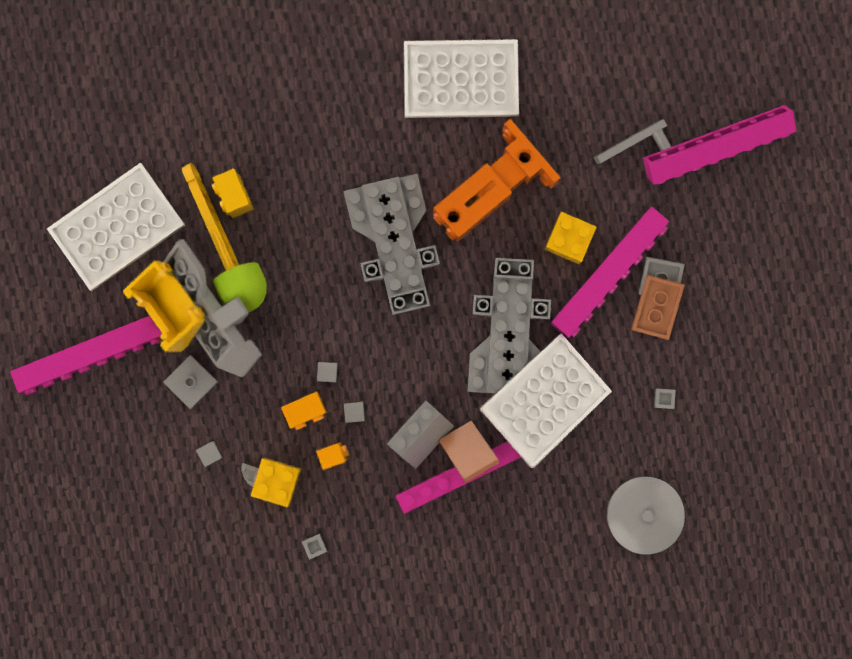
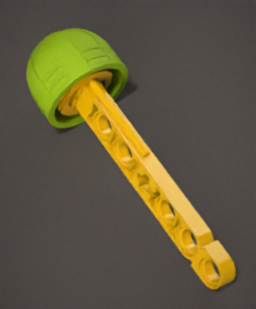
(238, 280)

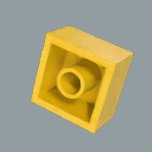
(233, 193)
(570, 238)
(275, 482)

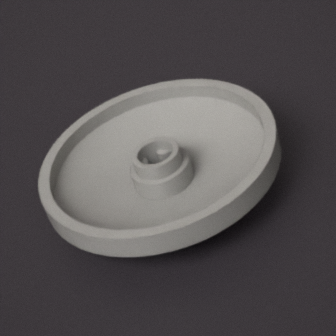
(645, 515)

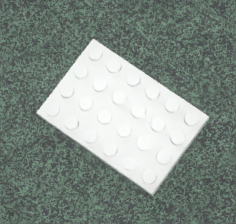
(461, 78)
(116, 227)
(545, 400)

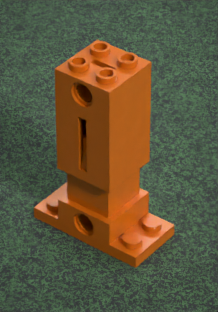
(493, 185)

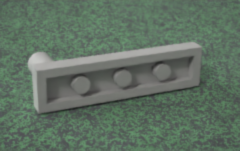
(654, 130)

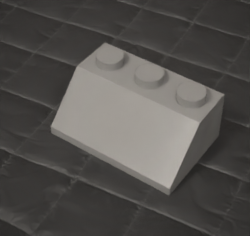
(420, 434)

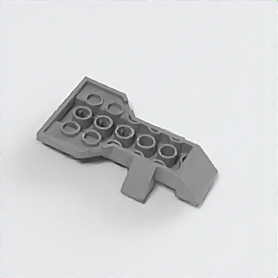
(398, 261)
(509, 311)
(218, 331)

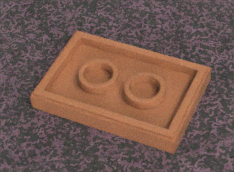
(657, 307)
(468, 451)

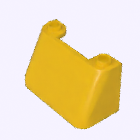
(167, 305)

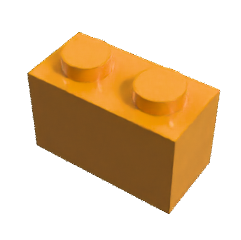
(304, 410)
(333, 455)

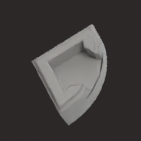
(249, 473)

